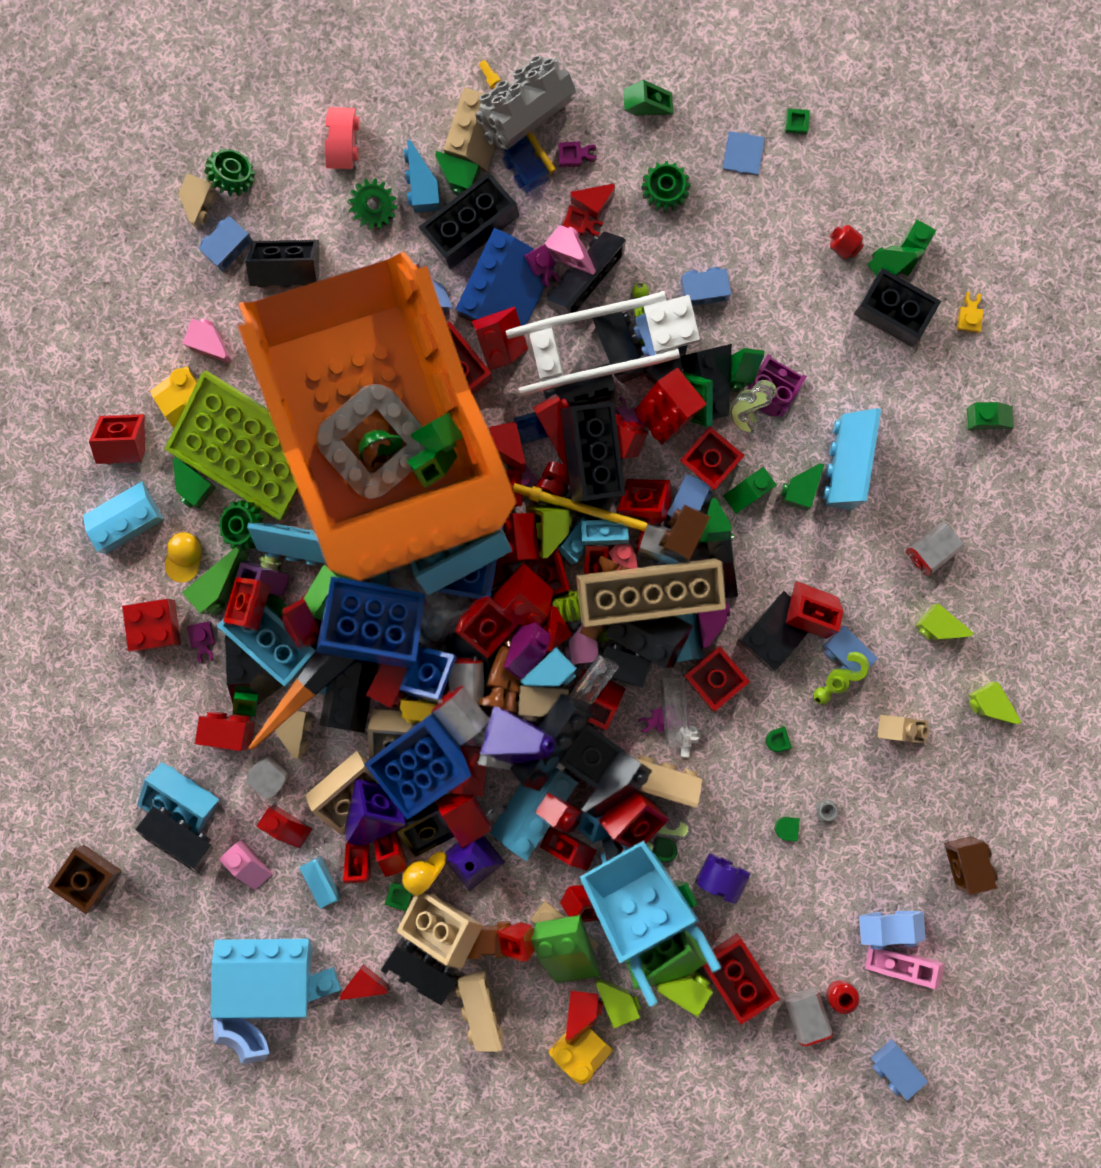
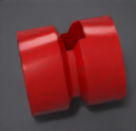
(554, 479)

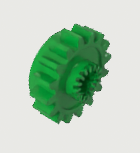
(230, 171)
(669, 175)
(360, 207)
(235, 522)

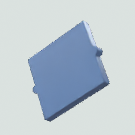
(743, 153)

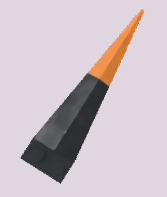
(315, 676)

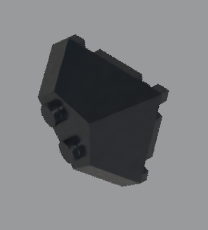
(246, 674)

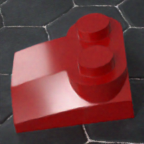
(646, 499)
(485, 625)

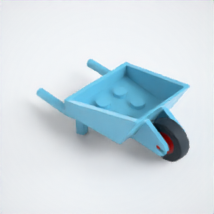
(640, 906)

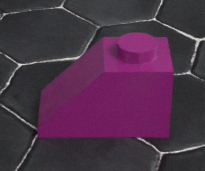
(710, 624)
(526, 649)

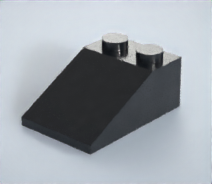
(770, 637)

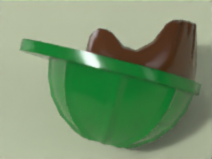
(377, 446)

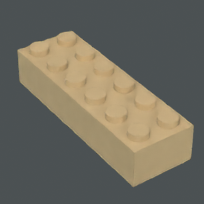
(650, 592)

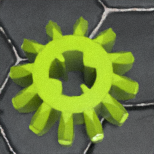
(568, 606)

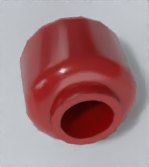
(846, 241)
(842, 997)

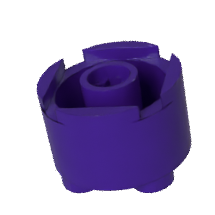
(722, 878)

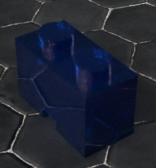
(527, 170)

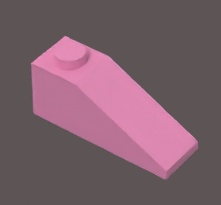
(568, 249)
(906, 967)

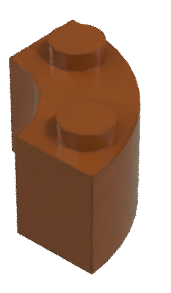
(487, 941)

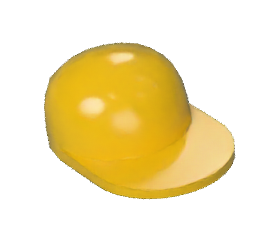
(183, 557)
(421, 874)

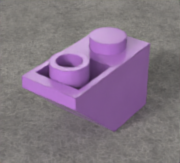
(276, 579)

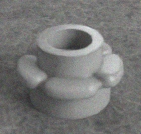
(831, 815)

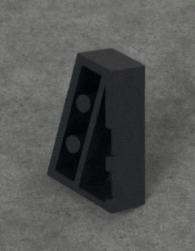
(715, 366)
(586, 391)

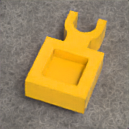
(970, 317)

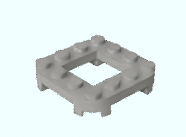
(347, 418)

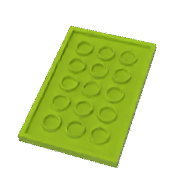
(234, 445)

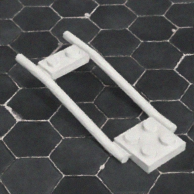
(670, 327)

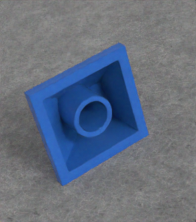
(428, 675)

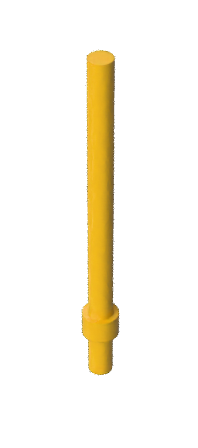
(492, 80)
(537, 494)

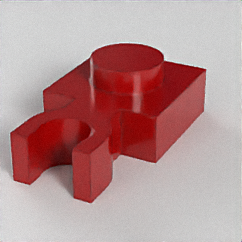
(580, 221)

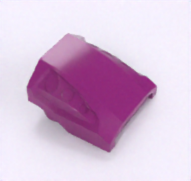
(786, 382)

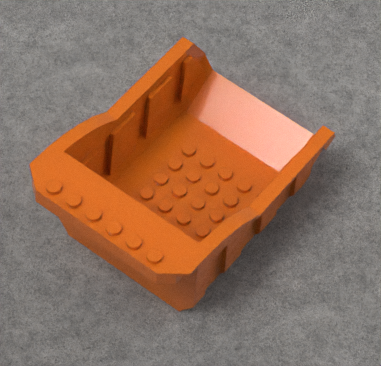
(318, 351)

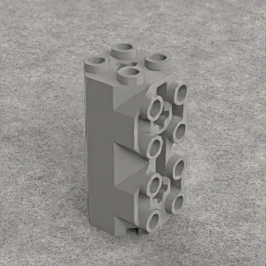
(527, 102)

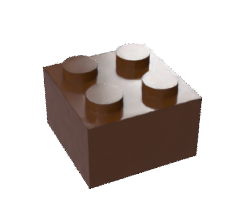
(685, 533)
(971, 865)
(84, 879)

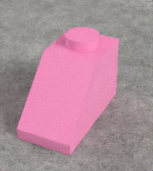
(206, 339)
(581, 649)
(245, 865)

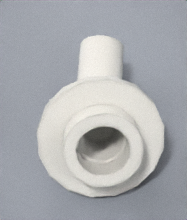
(695, 737)

